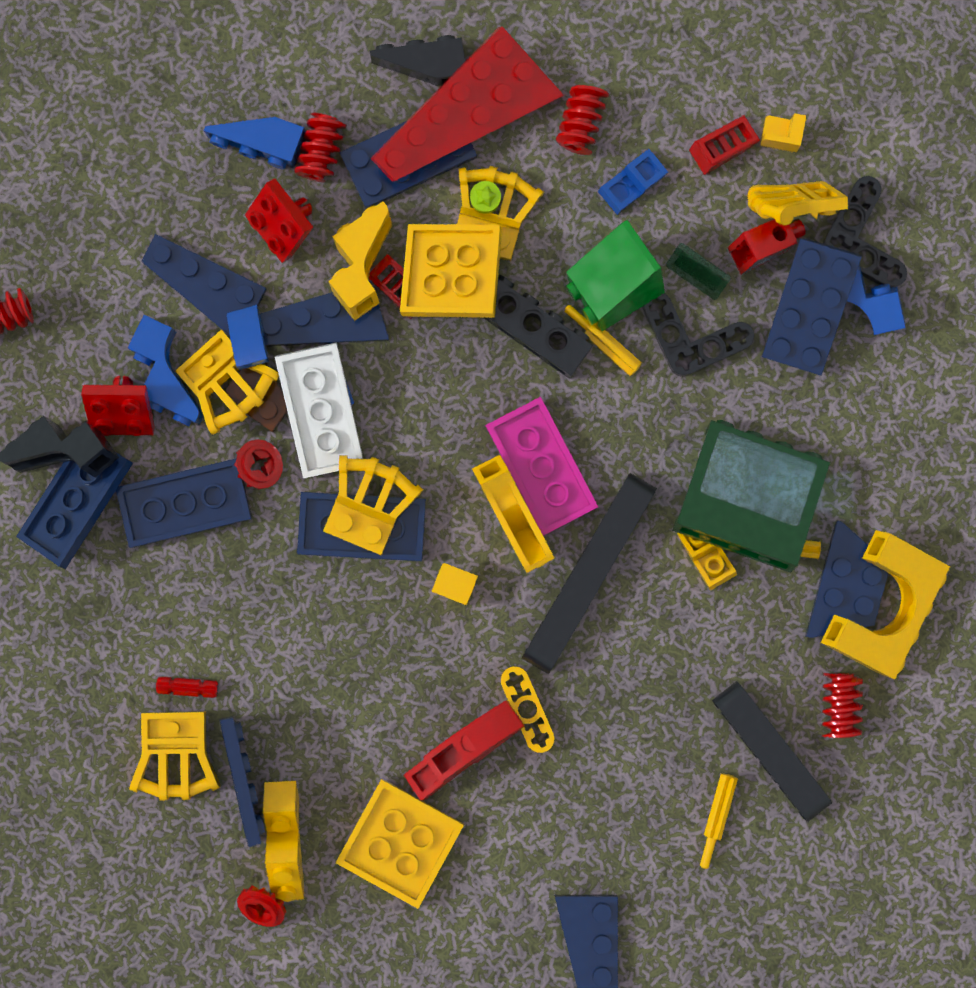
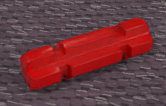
(187, 687)

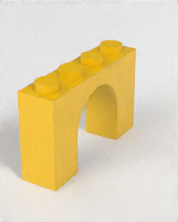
(919, 582)

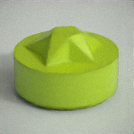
(485, 197)

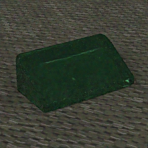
(698, 271)

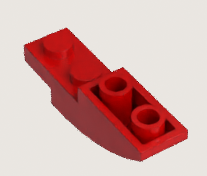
(463, 749)

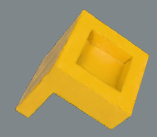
(783, 133)
(454, 583)

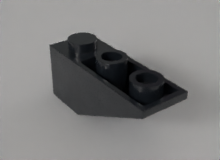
(427, 61)

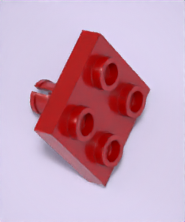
(280, 219)
(118, 408)

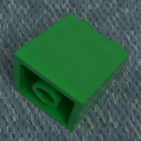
(615, 277)

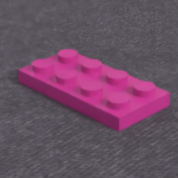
(541, 466)

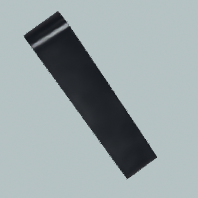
(772, 751)

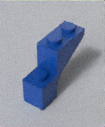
(881, 305)
(164, 388)

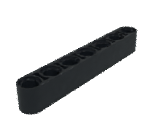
(589, 573)

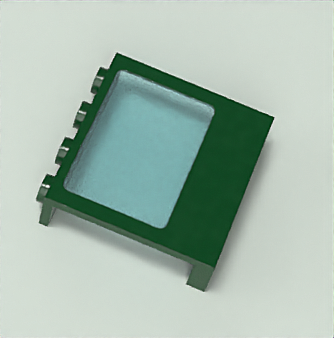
(752, 496)

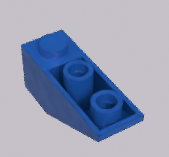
(263, 137)

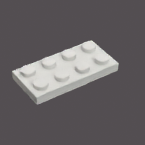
(318, 408)

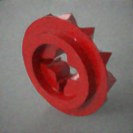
(271, 469)
(251, 902)

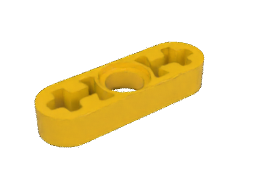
(544, 727)

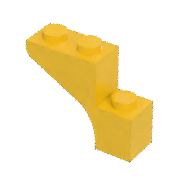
(359, 246)
(513, 514)
(283, 845)

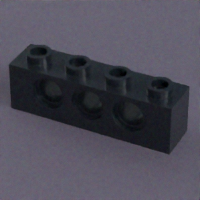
(564, 360)

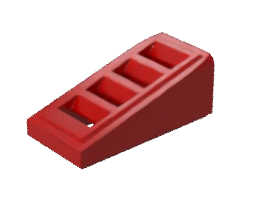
(708, 156)
(382, 286)

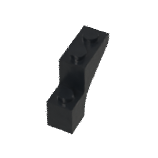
(48, 445)

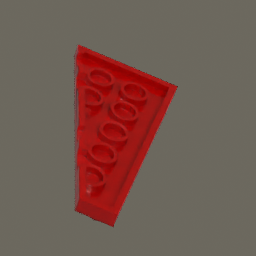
(479, 97)

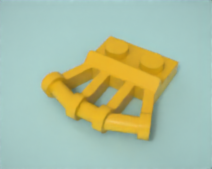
(794, 200)
(509, 226)
(210, 369)
(359, 522)
(174, 734)

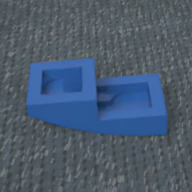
(633, 181)
(247, 337)

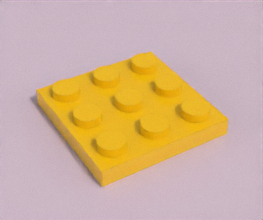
(451, 270)
(400, 843)

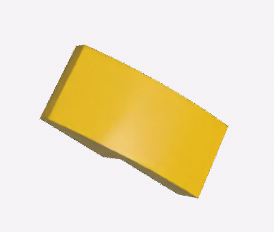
(709, 561)

